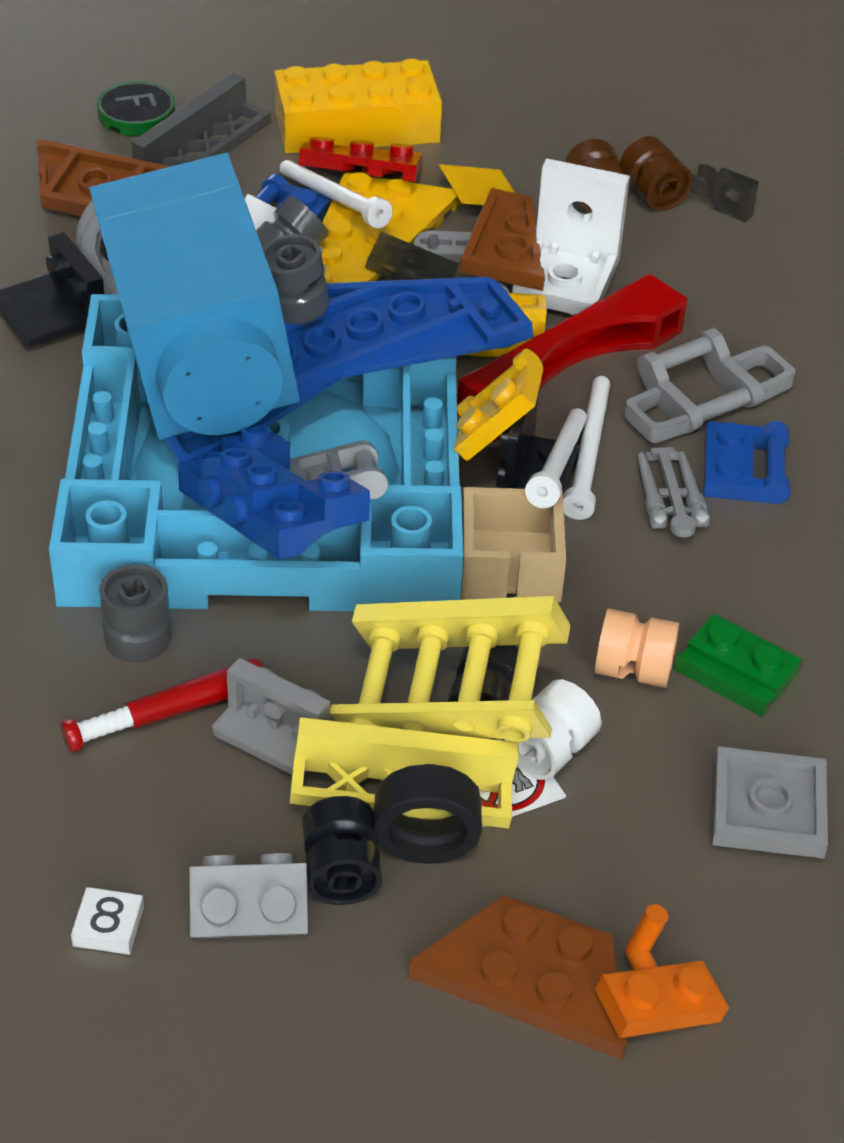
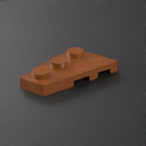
(505, 242)

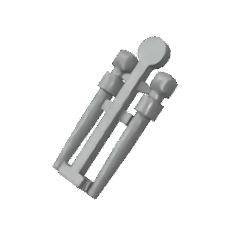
(681, 524)

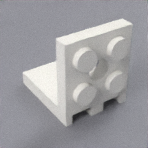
(574, 242)

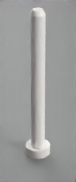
(374, 211)
(544, 486)
(579, 500)

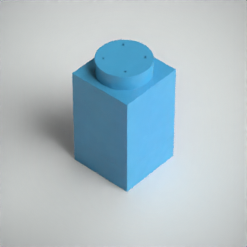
(196, 297)

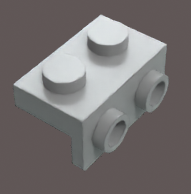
(266, 713)
(248, 899)

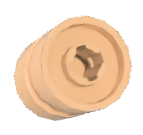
(636, 648)

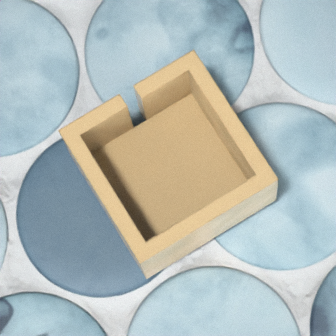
(511, 545)

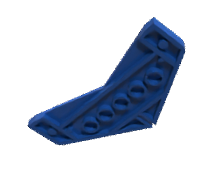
(385, 328)

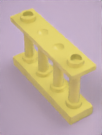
(457, 623)

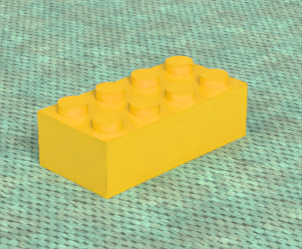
(358, 103)

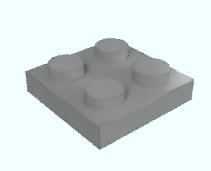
(770, 802)

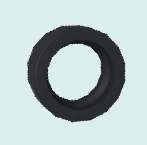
(428, 788)

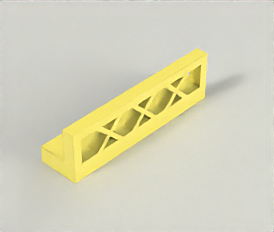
(365, 751)

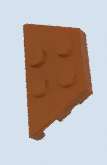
(70, 171)
(528, 969)

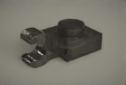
(729, 191)

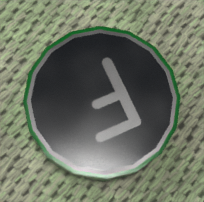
(134, 107)

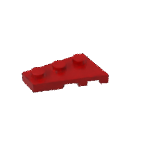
(376, 162)

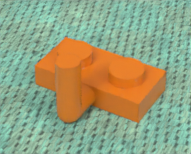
(662, 996)

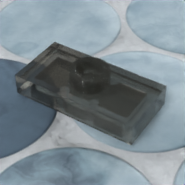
(406, 261)

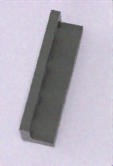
(200, 119)

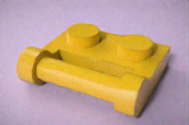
(498, 405)

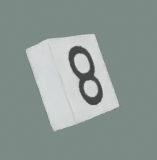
(107, 921)

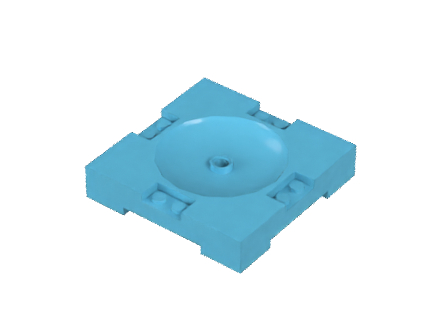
(127, 506)

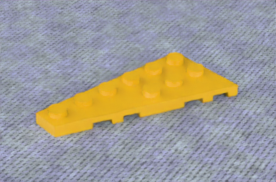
(351, 240)

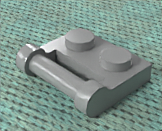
(358, 455)

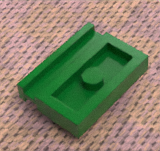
(737, 664)

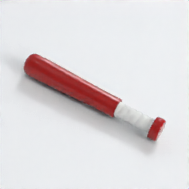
(151, 708)

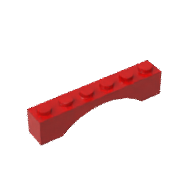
(630, 319)

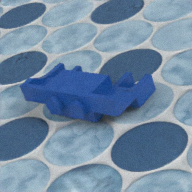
(265, 501)

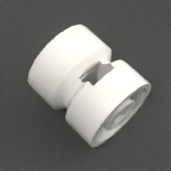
(573, 725)

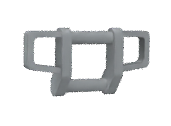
(725, 370)

